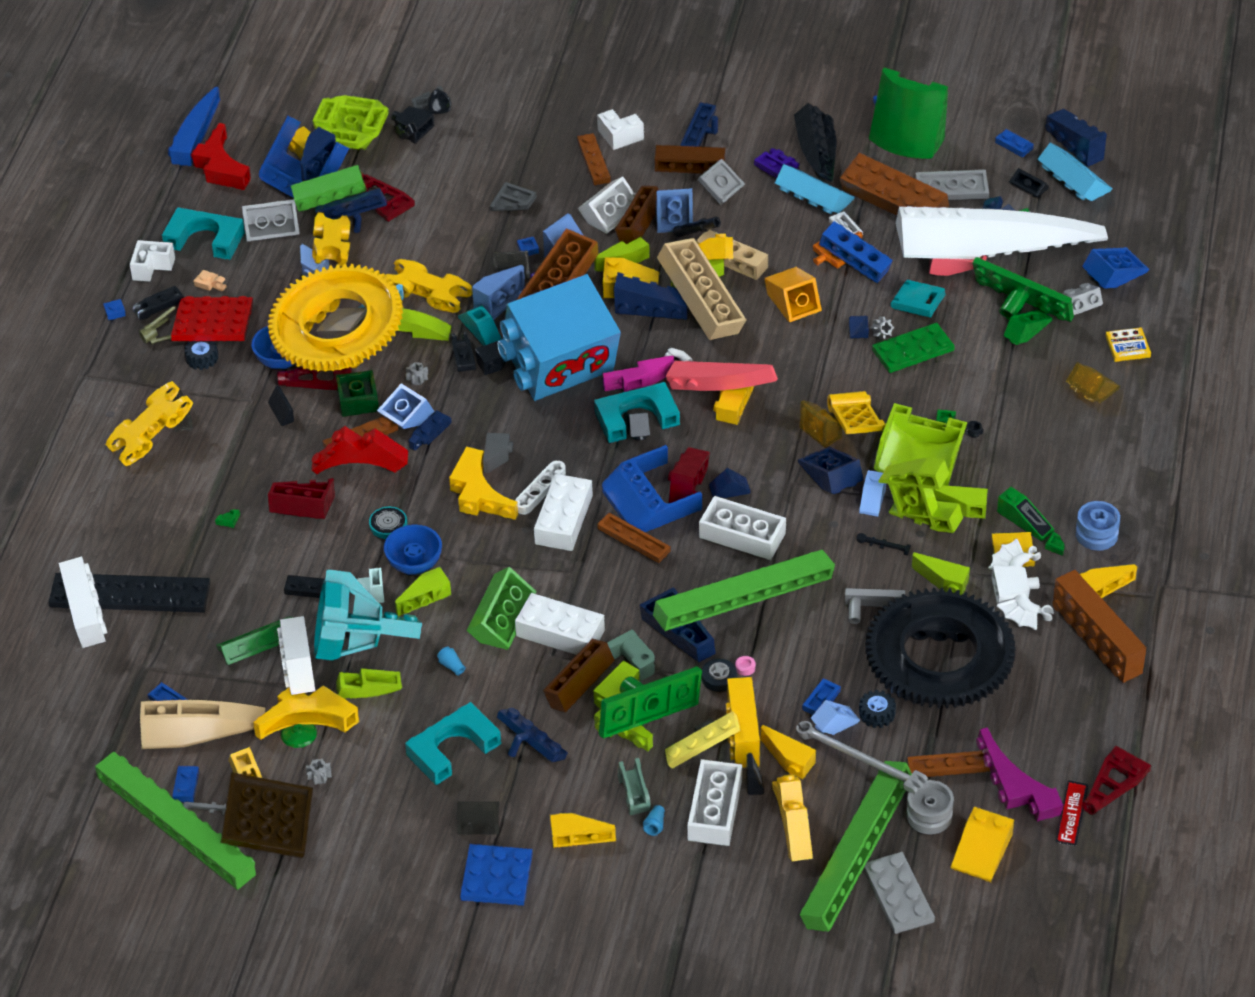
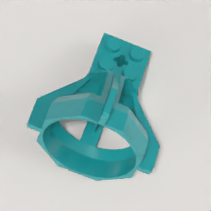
(364, 623)

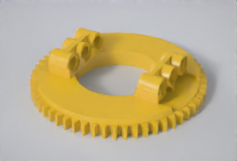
(321, 293)

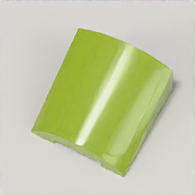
(915, 438)

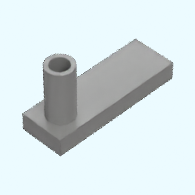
(868, 597)

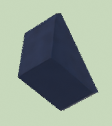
(729, 485)

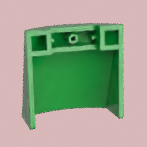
(909, 116)

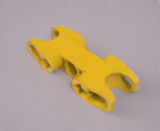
(332, 233)
(437, 290)
(138, 433)

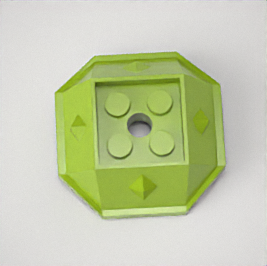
(351, 119)

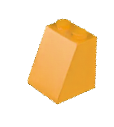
(794, 293)

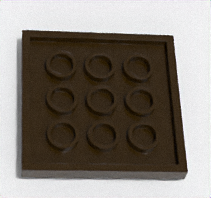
(267, 815)

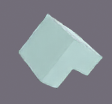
(374, 584)

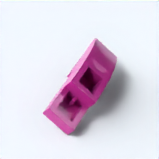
(645, 374)

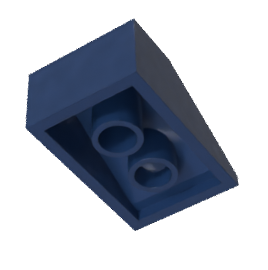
(316, 152)
(832, 469)

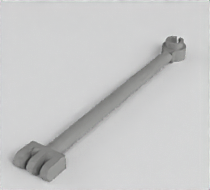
(910, 781)

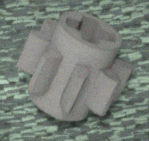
(877, 327)
(416, 373)
(318, 771)

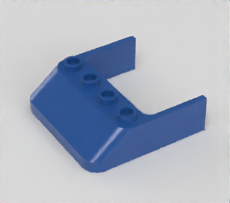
(284, 170)
(637, 499)

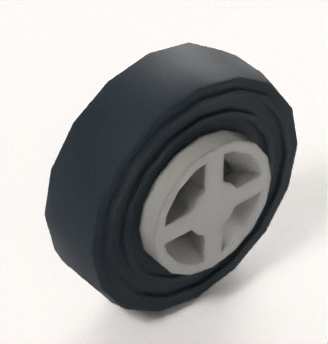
(715, 668)

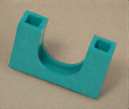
(187, 221)
(653, 398)
(465, 722)

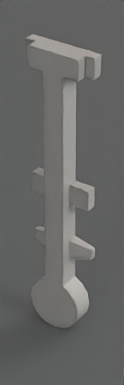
(212, 807)

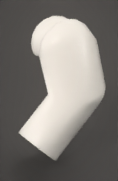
(681, 355)

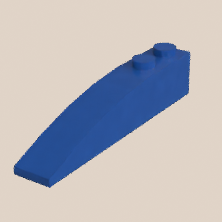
(194, 129)

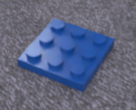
(496, 874)

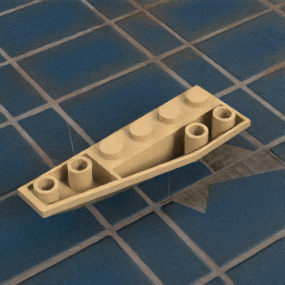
(193, 721)

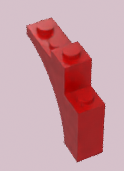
(217, 164)
(350, 447)

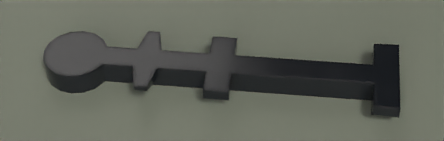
(861, 538)

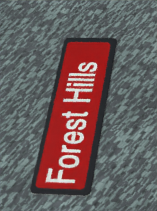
(1071, 813)

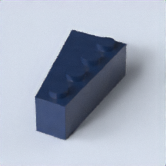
(1077, 136)

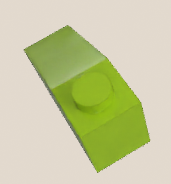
(941, 572)

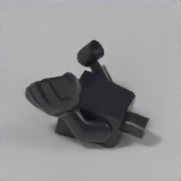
(416, 122)

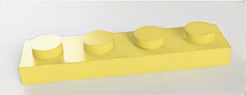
(702, 739)

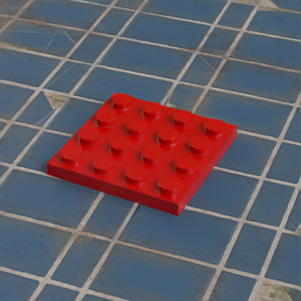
(212, 318)

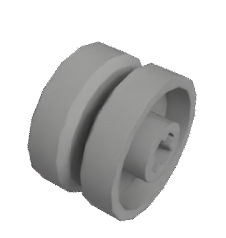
(930, 808)

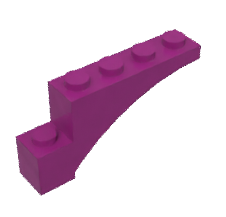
(1015, 786)

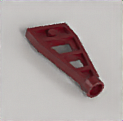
(395, 206)
(290, 379)
(1126, 764)

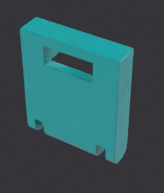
(913, 298)

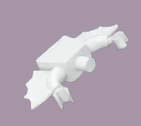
(1013, 586)

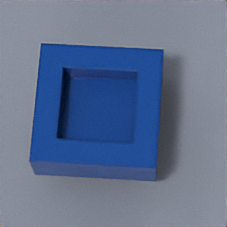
(528, 244)
(114, 309)

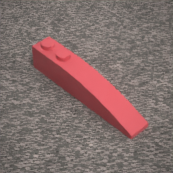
(718, 376)

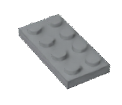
(958, 184)
(898, 893)

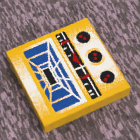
(1128, 344)

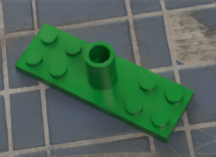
(1021, 291)
(648, 702)

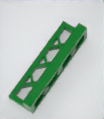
(250, 643)

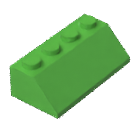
(328, 188)
(499, 608)

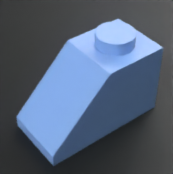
(307, 261)
(872, 494)
(834, 718)

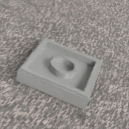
(721, 181)

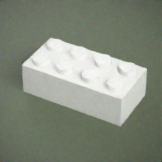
(563, 512)
(742, 527)
(83, 601)
(558, 624)
(295, 655)
(715, 802)

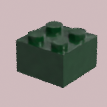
(357, 393)

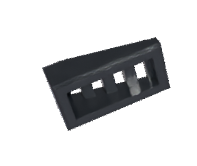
(754, 779)

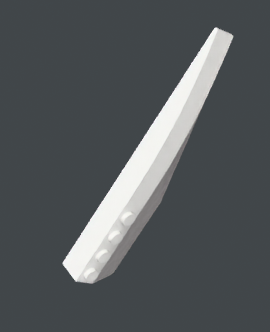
(979, 232)

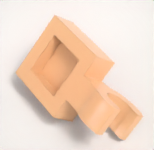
(209, 280)

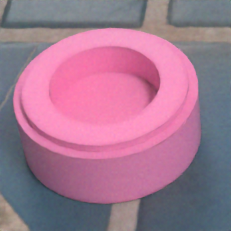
(745, 665)

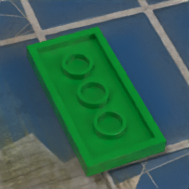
(913, 347)

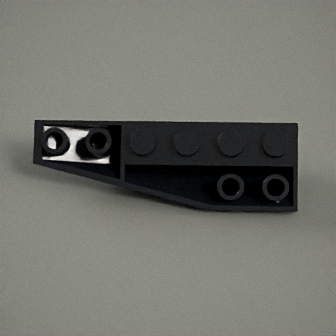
(817, 139)

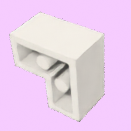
(620, 131)
(151, 256)

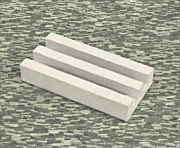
(848, 221)

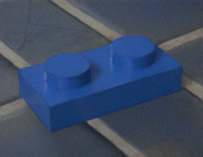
(1014, 143)
(824, 691)
(186, 783)

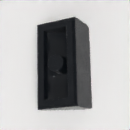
(1028, 183)
(281, 407)

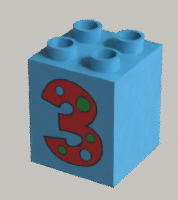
(559, 337)

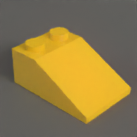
(629, 269)
(983, 844)

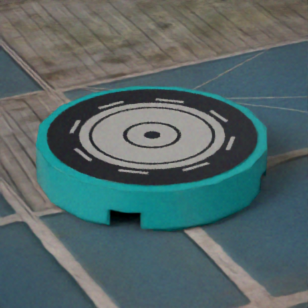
(386, 520)

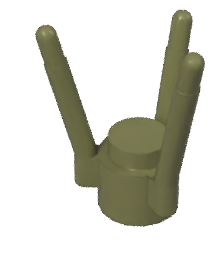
(149, 332)

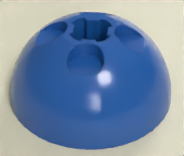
(266, 353)
(413, 549)

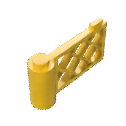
(858, 403)

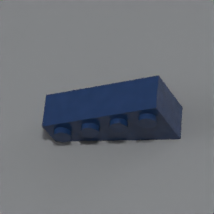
(648, 299)
(690, 638)

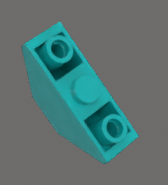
(481, 325)

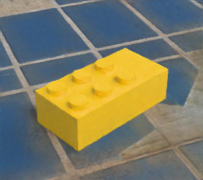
(742, 703)

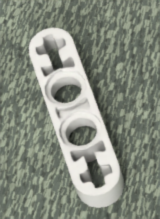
(536, 485)

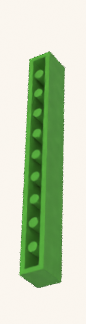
(743, 590)
(175, 820)
(854, 850)

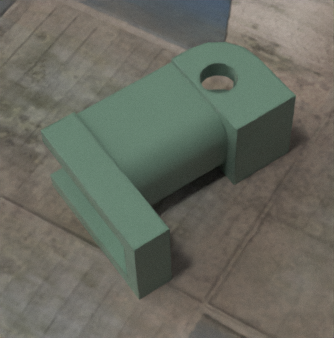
(635, 652)
(636, 791)

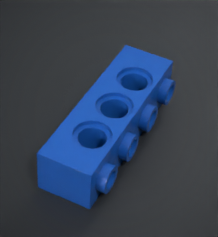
(855, 252)

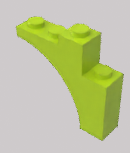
(611, 686)

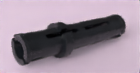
(702, 225)

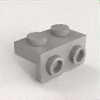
(1084, 297)

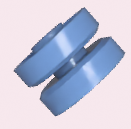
(1098, 525)

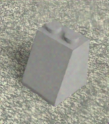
(341, 322)

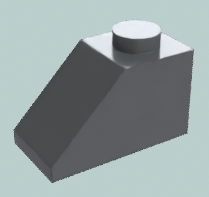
(496, 450)

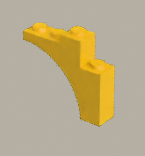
(475, 491)
(319, 708)
(794, 817)

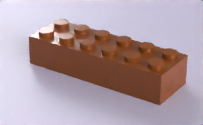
(888, 187)
(566, 261)
(1099, 626)

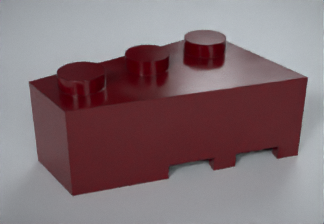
(688, 473)
(302, 499)

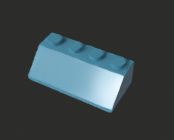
(1073, 173)
(812, 189)

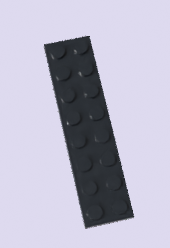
(141, 593)

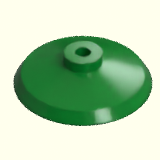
(299, 735)

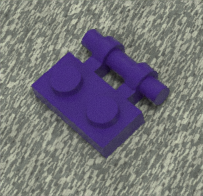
(773, 162)

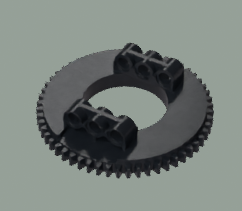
(940, 617)

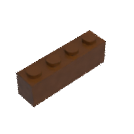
(686, 158)
(638, 215)
(578, 675)

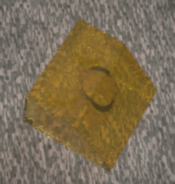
(1091, 383)
(819, 424)

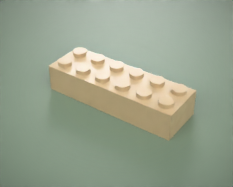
(701, 288)

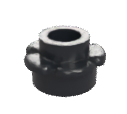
(974, 429)

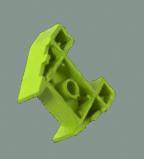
(914, 496)

